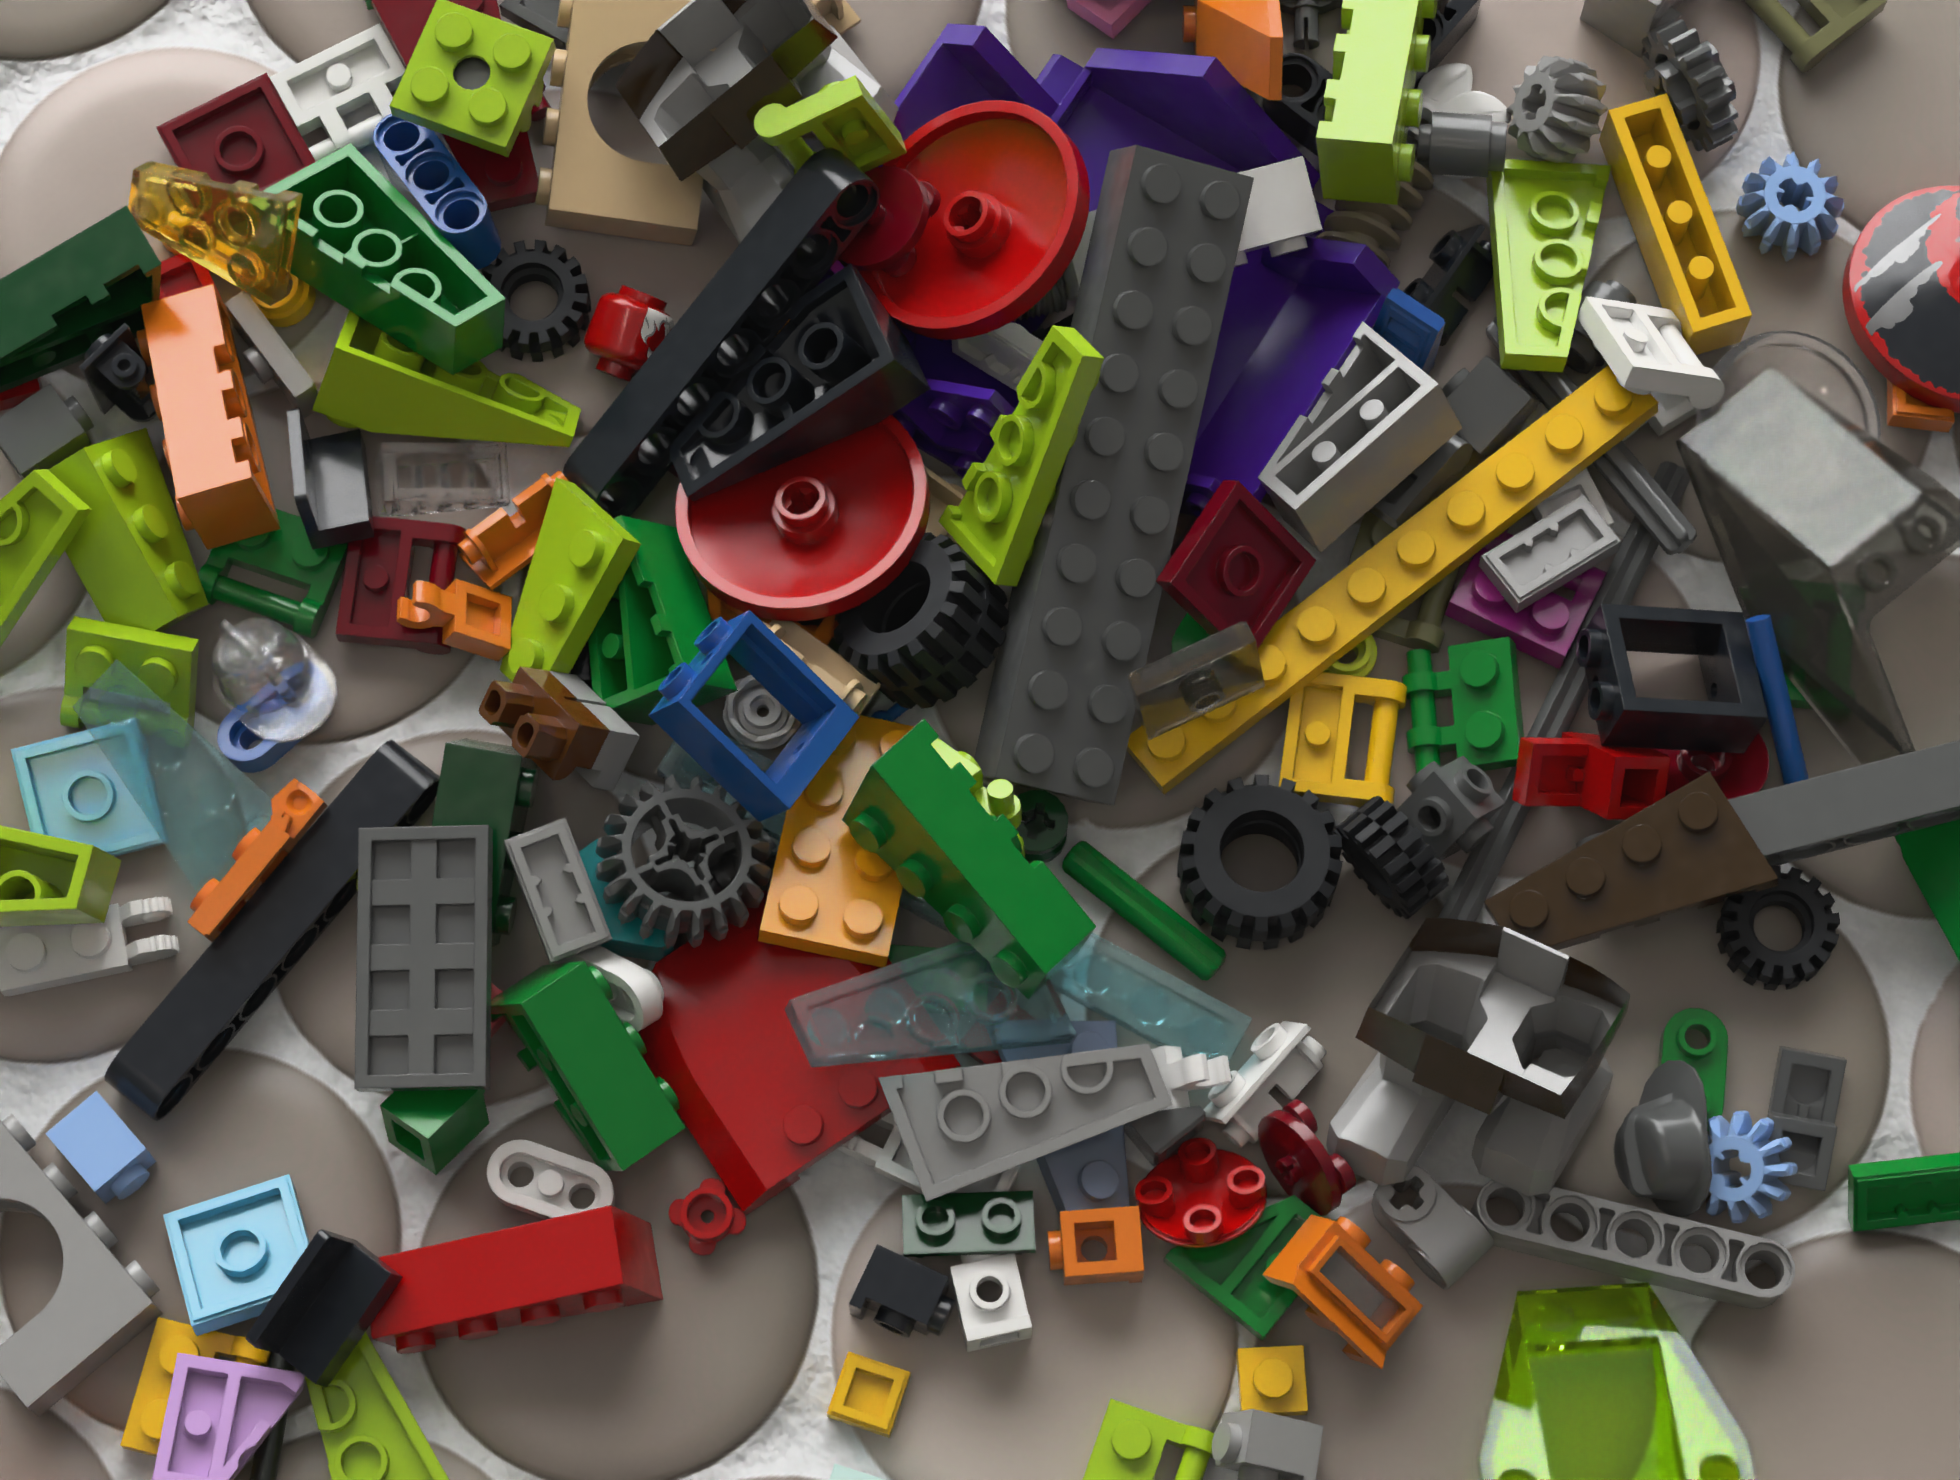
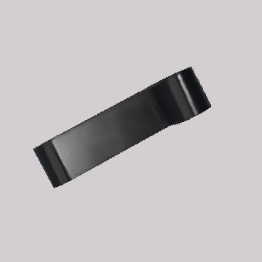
(1302, 114)

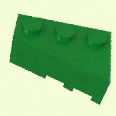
(651, 627)
(590, 1062)

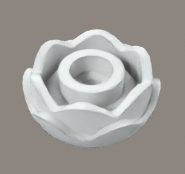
(749, 728)

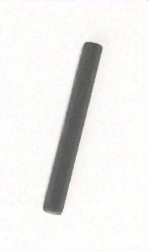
(1619, 468)

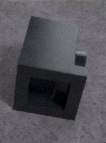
(902, 1295)

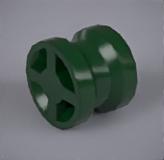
(1038, 840)

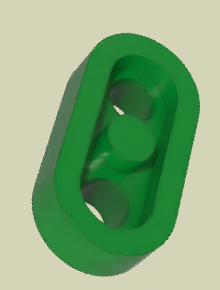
(1709, 1061)

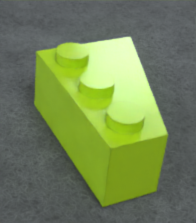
(132, 540)

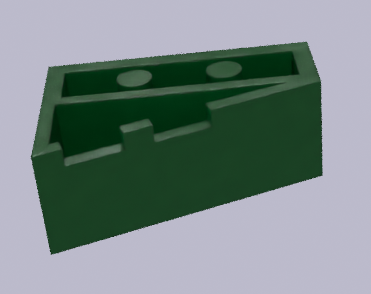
(74, 297)
(493, 788)

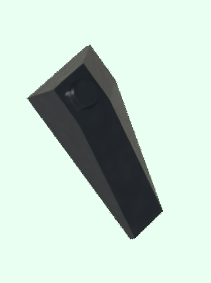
(816, 382)

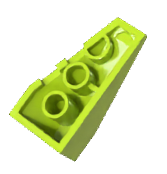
(394, 390)

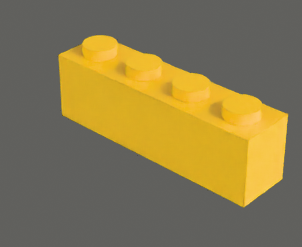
(1674, 223)

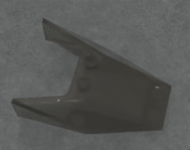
(1822, 539)

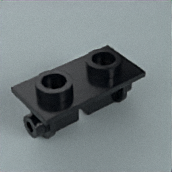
(1458, 266)
(117, 375)

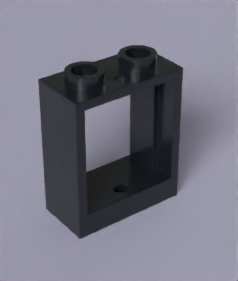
(1728, 669)

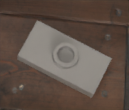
(270, 355)
(1549, 553)
(557, 890)

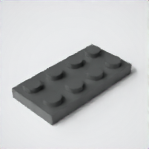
(424, 958)

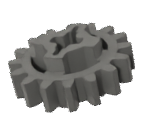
(1693, 82)

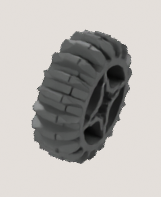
(641, 886)

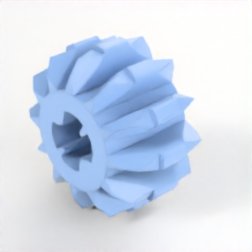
(1793, 188)
(1751, 1147)

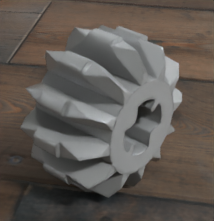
(1557, 109)

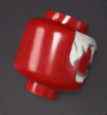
(626, 331)

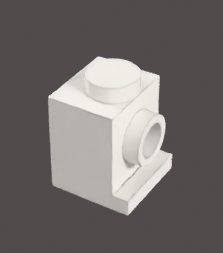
(990, 1322)

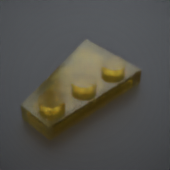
(220, 225)

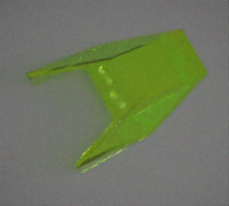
(1605, 1392)

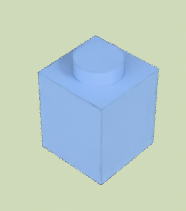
(102, 1149)

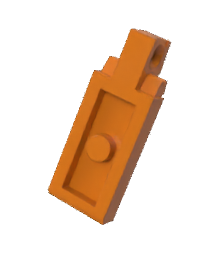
(256, 858)

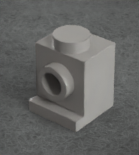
(1267, 1446)

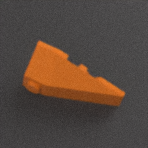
(1242, 37)

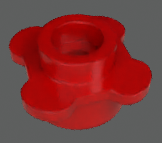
(711, 1198)

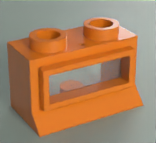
(1346, 1286)

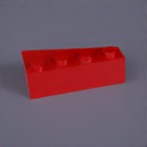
(519, 1278)

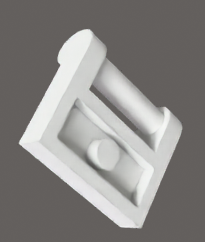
(1648, 351)

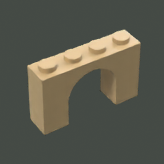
(588, 180)

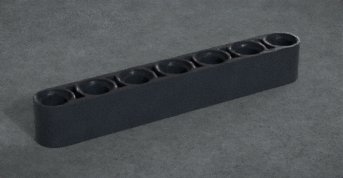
(733, 314)
(267, 935)

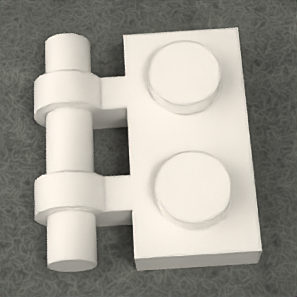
(339, 82)

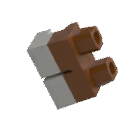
(561, 725)

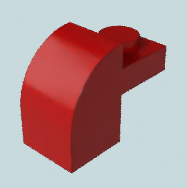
(1588, 775)

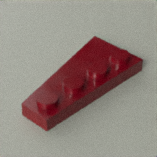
(500, 179)

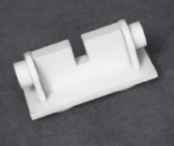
(1277, 1061)

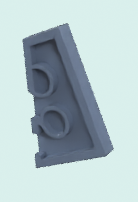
(1095, 1169)

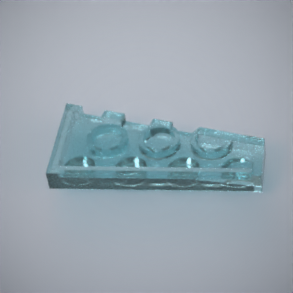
(174, 774)
(925, 1008)

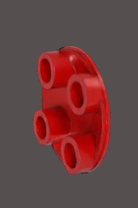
(1201, 1195)

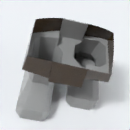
(705, 101)
(1463, 1026)

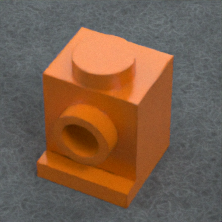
(1115, 1228)

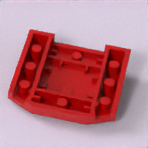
(743, 1069)

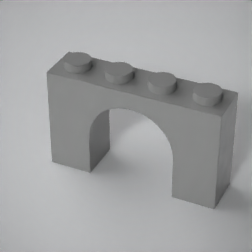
(97, 1299)

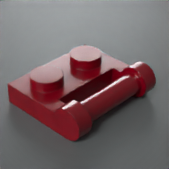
(380, 573)

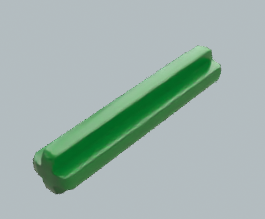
(1144, 910)

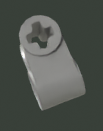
(1438, 1234)

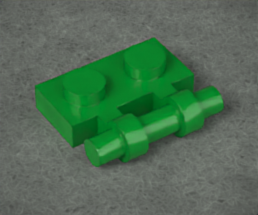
(1484, 704)

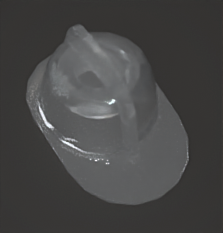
(272, 679)

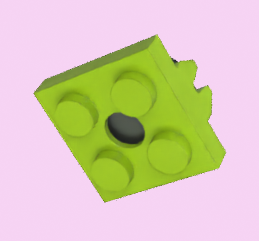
(473, 77)

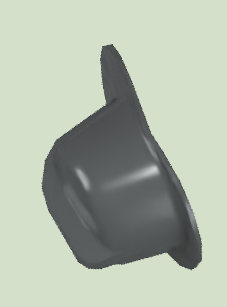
(1664, 1142)

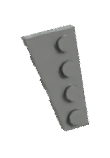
(1004, 1114)

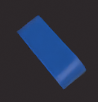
(438, 188)

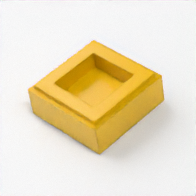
(868, 1394)

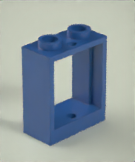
(789, 680)

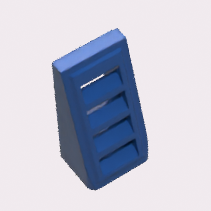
(1410, 328)

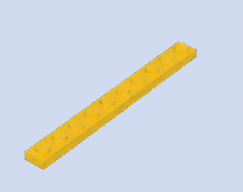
(1407, 566)

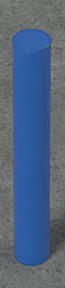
(1776, 698)

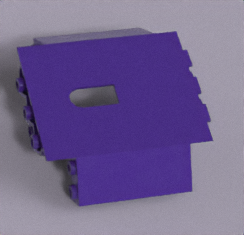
(1283, 313)

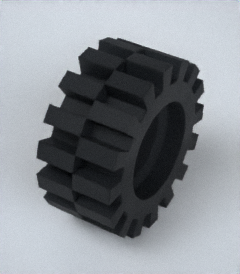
(572, 305)
(1391, 857)
(1773, 966)

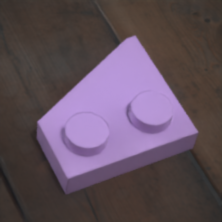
(220, 1416)

